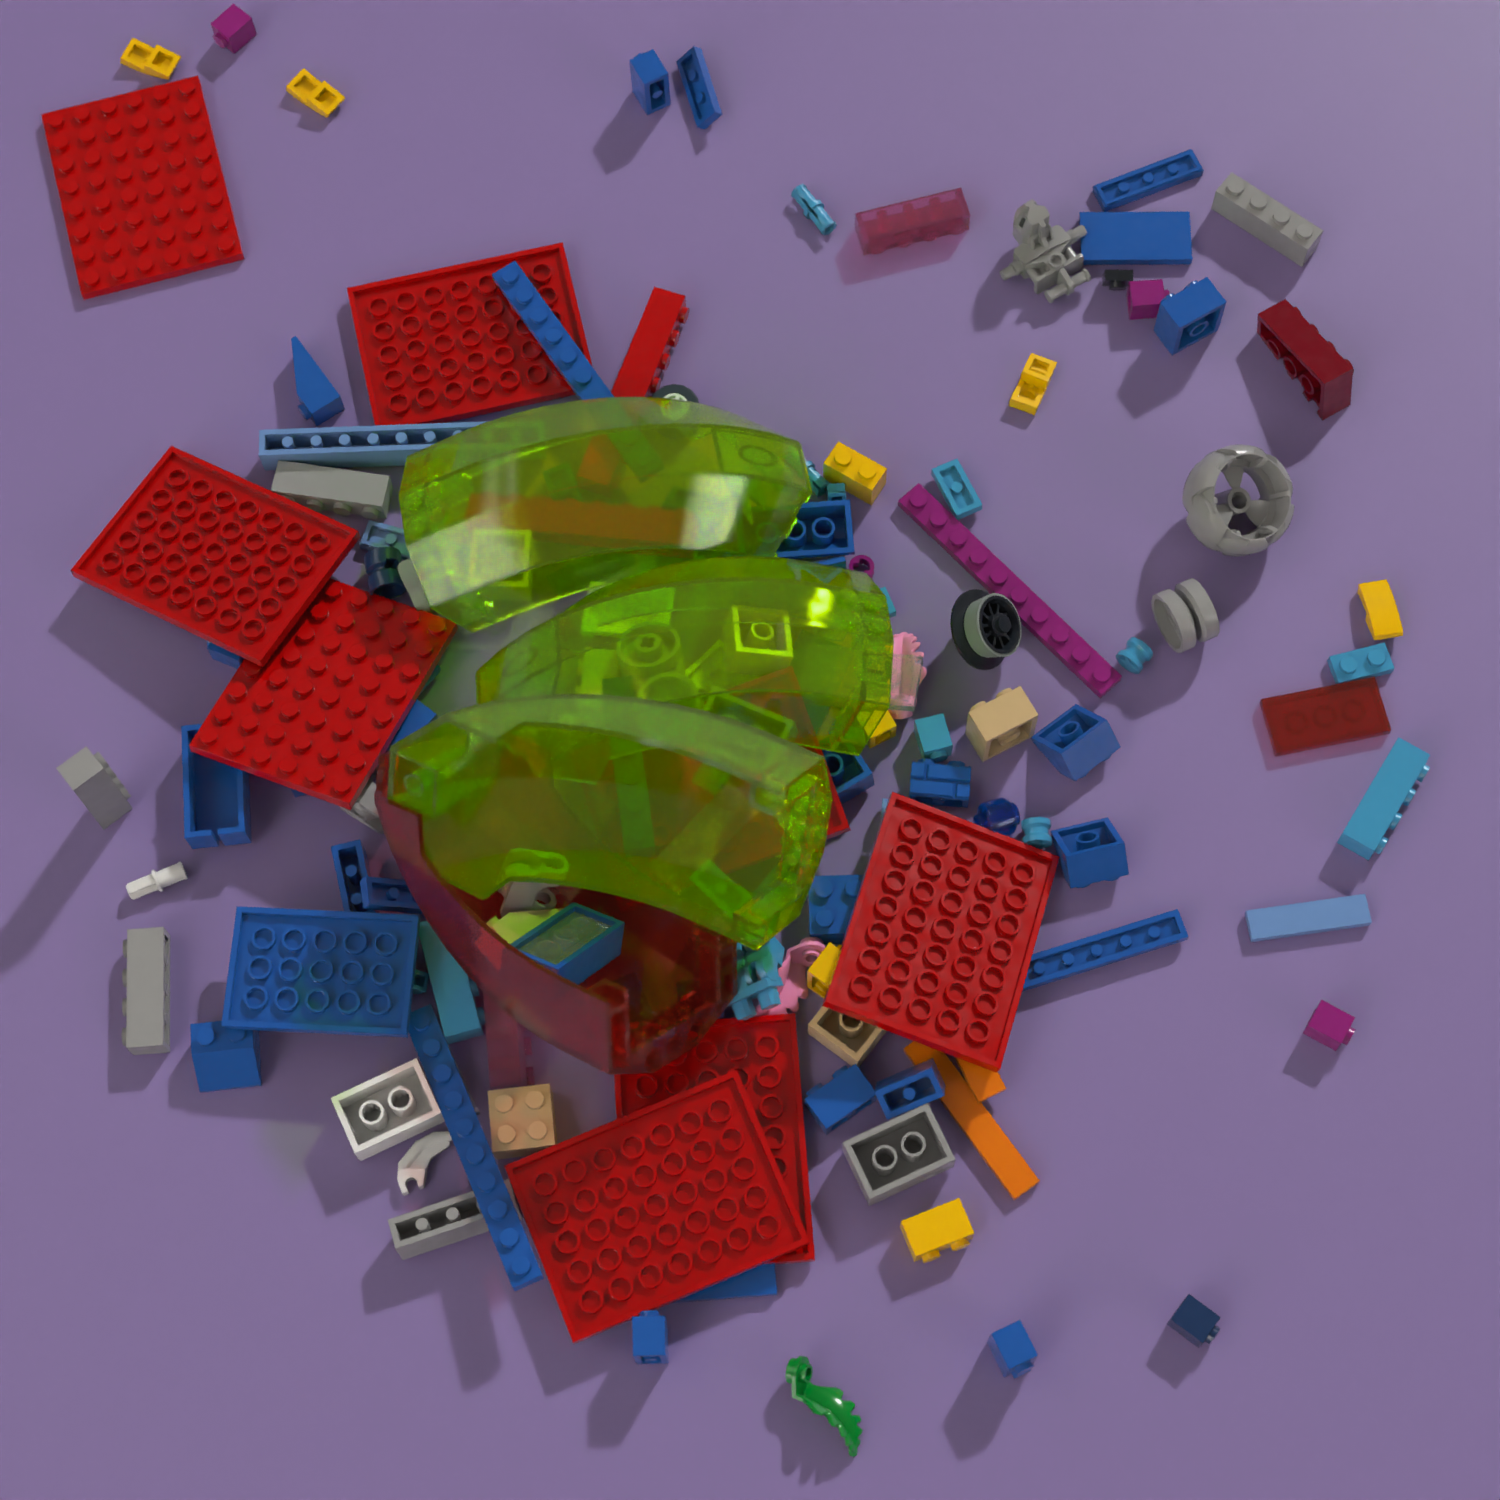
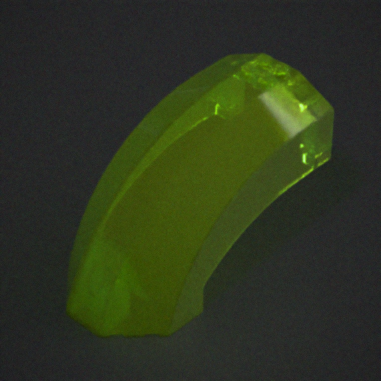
(591, 497)
(734, 636)
(621, 804)

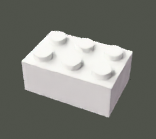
(387, 1109)

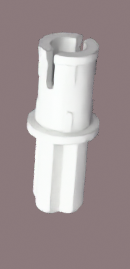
(156, 881)

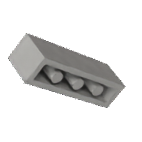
(1266, 219)
(334, 489)
(96, 786)
(147, 991)
(441, 1224)

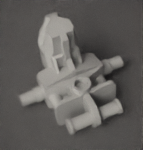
(1045, 253)

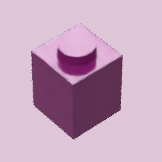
(233, 29)
(1145, 298)
(1330, 1026)

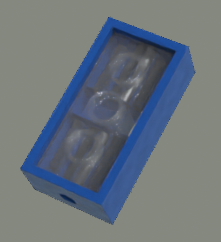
(574, 942)

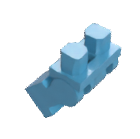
(757, 978)

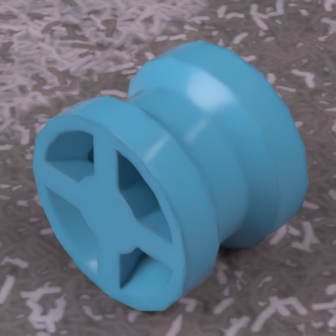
(1134, 655)
(1037, 832)

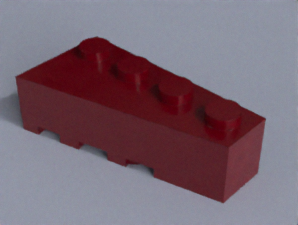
(1307, 357)

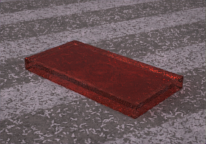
(1325, 716)

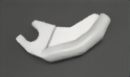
(417, 1159)

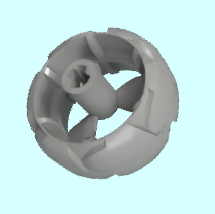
(1212, 512)

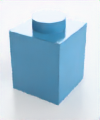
(933, 737)

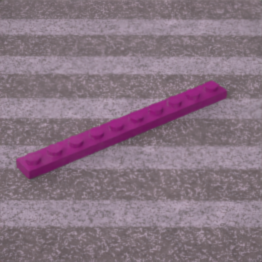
(998, 578)

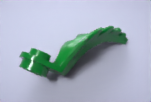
(824, 1401)

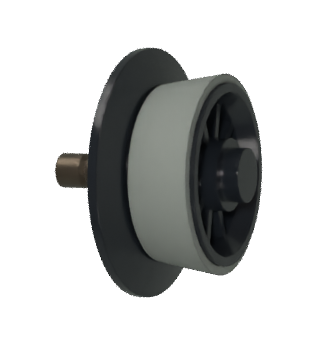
(984, 628)

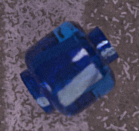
(998, 815)

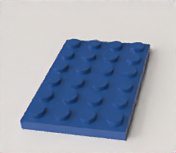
(321, 972)

